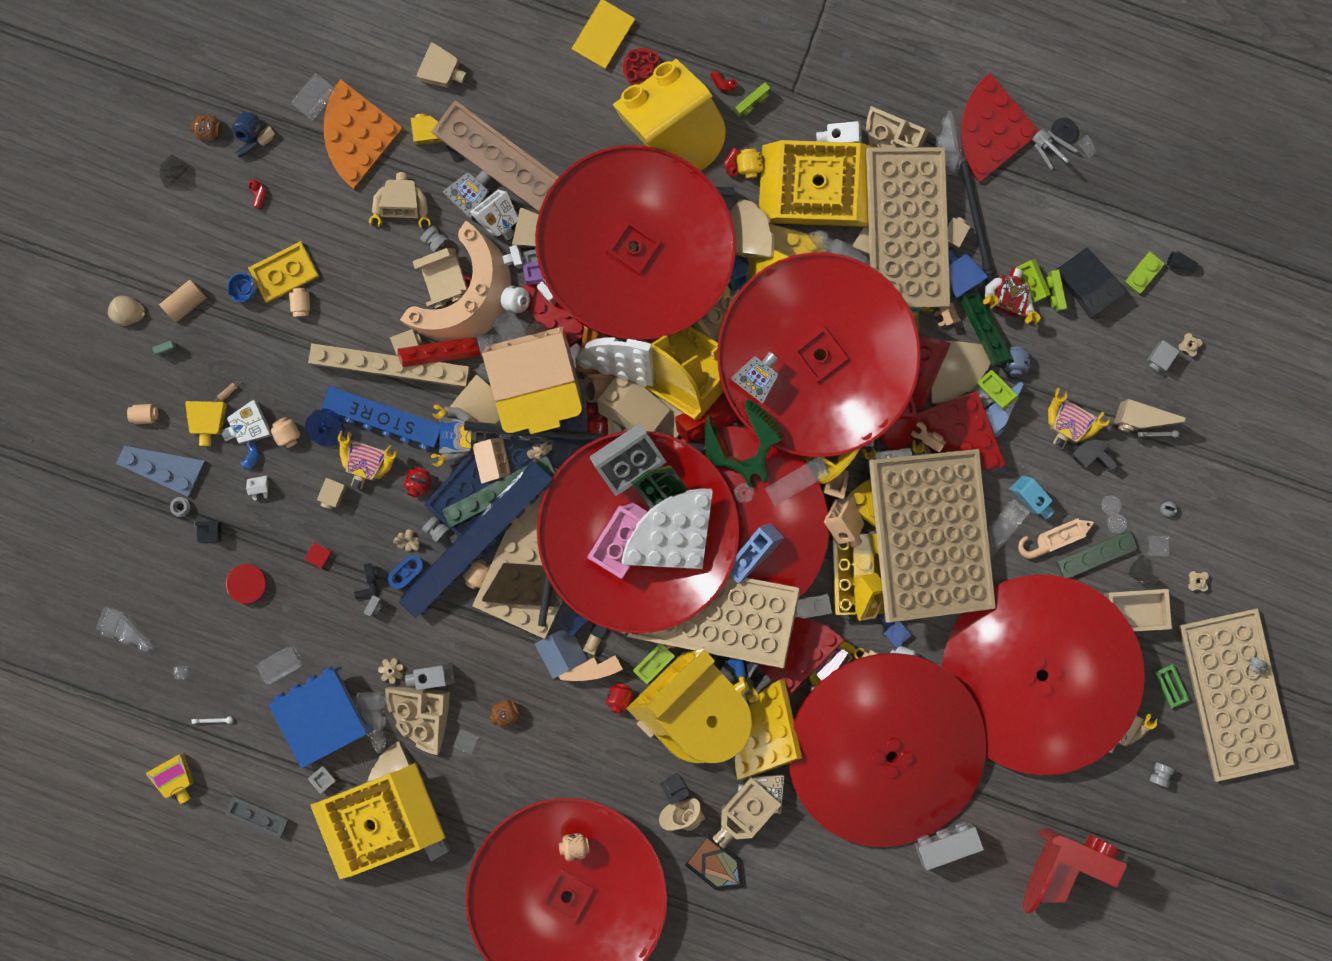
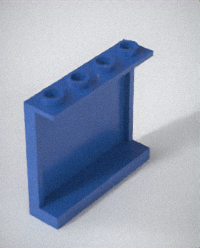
(318, 717)

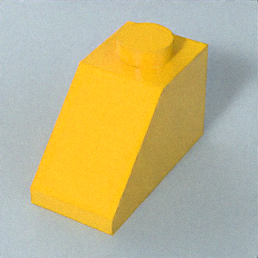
(421, 129)
(868, 596)

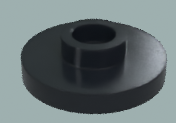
(1064, 129)

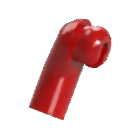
(723, 84)
(730, 163)
(259, 192)

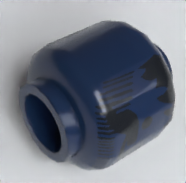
(247, 126)

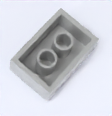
(627, 459)
(948, 845)

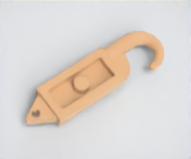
(1056, 538)

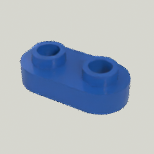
(405, 571)

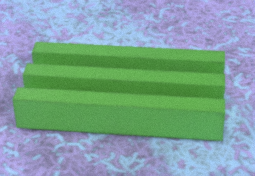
(1164, 689)

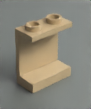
(442, 277)

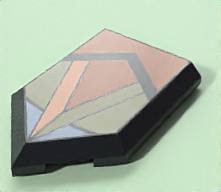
(716, 865)

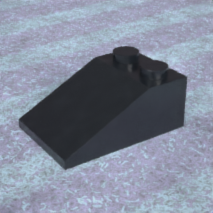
(1090, 282)

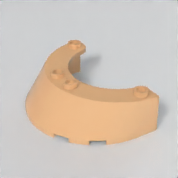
(480, 303)

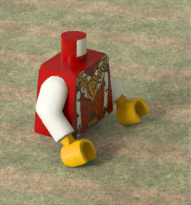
(1011, 296)

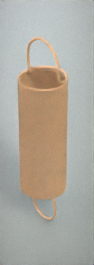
(229, 390)

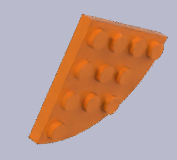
(356, 133)

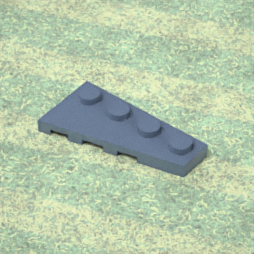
(166, 469)

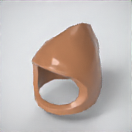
(600, 383)

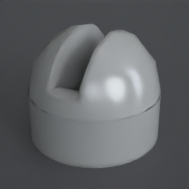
(1167, 513)

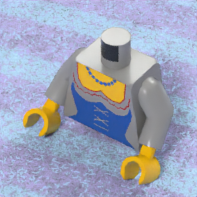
(453, 439)

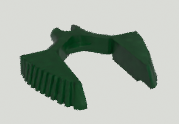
(767, 432)

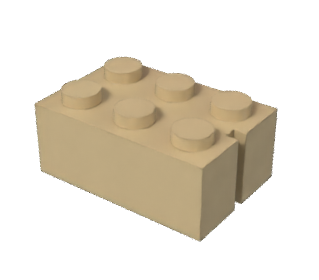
(1144, 608)

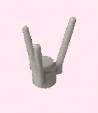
(1044, 140)

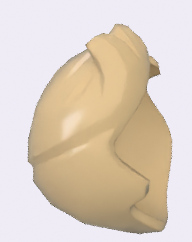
(125, 310)

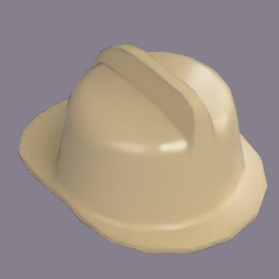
(682, 815)

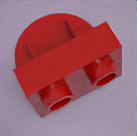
(1060, 863)

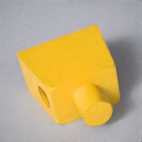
(205, 419)

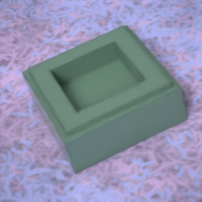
(164, 348)

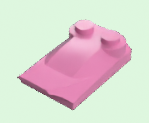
(612, 542)

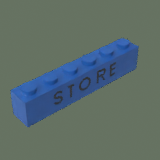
(383, 417)

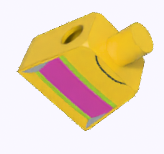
(173, 778)

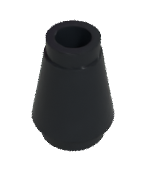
(1181, 262)

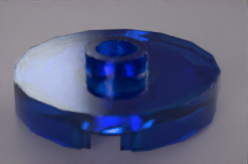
(327, 419)

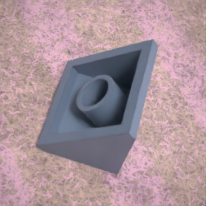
(560, 653)

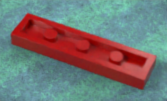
(438, 352)

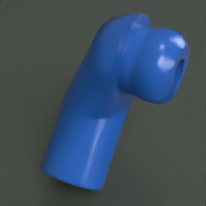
(252, 457)

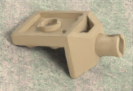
(746, 813)

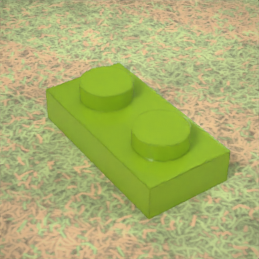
(747, 104)
(1144, 273)
(1034, 278)
(1057, 299)
(997, 390)
(653, 663)

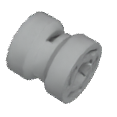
(432, 238)
(438, 532)
(1162, 775)

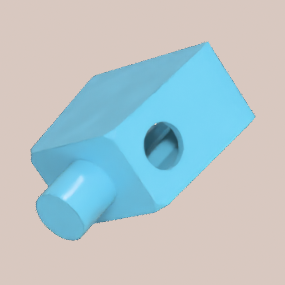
(1027, 492)

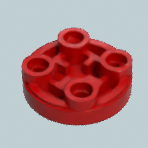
(640, 65)
(899, 434)
(246, 583)

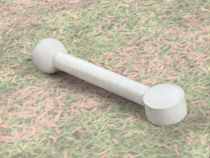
(1175, 433)
(229, 720)

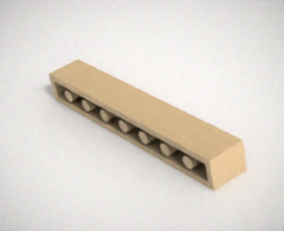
(387, 366)

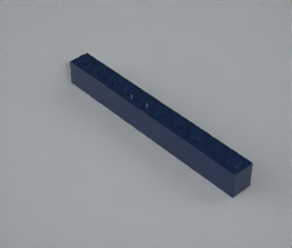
(476, 538)

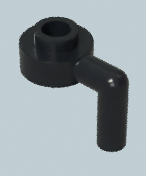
(371, 574)

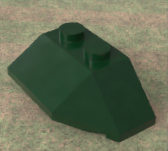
(659, 484)

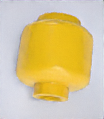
(749, 163)

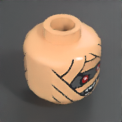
(574, 847)

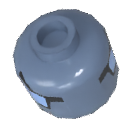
(1019, 363)

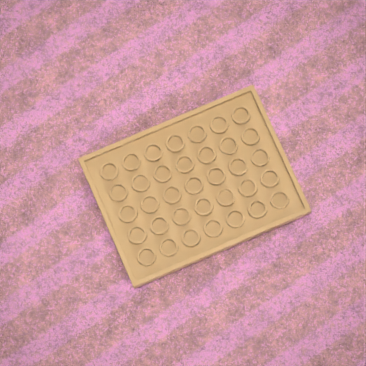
(932, 535)

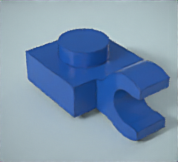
(895, 631)

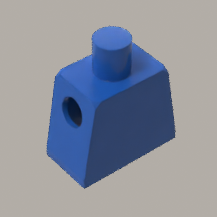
(963, 274)

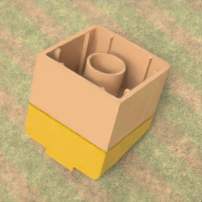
(533, 381)

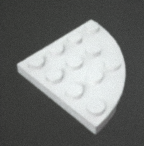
(623, 359)
(672, 532)

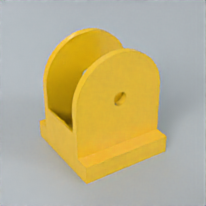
(695, 710)

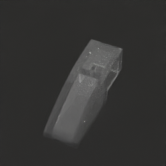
(797, 481)

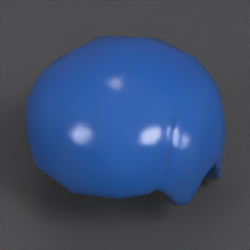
(242, 287)

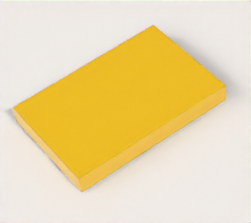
(603, 34)
(283, 272)

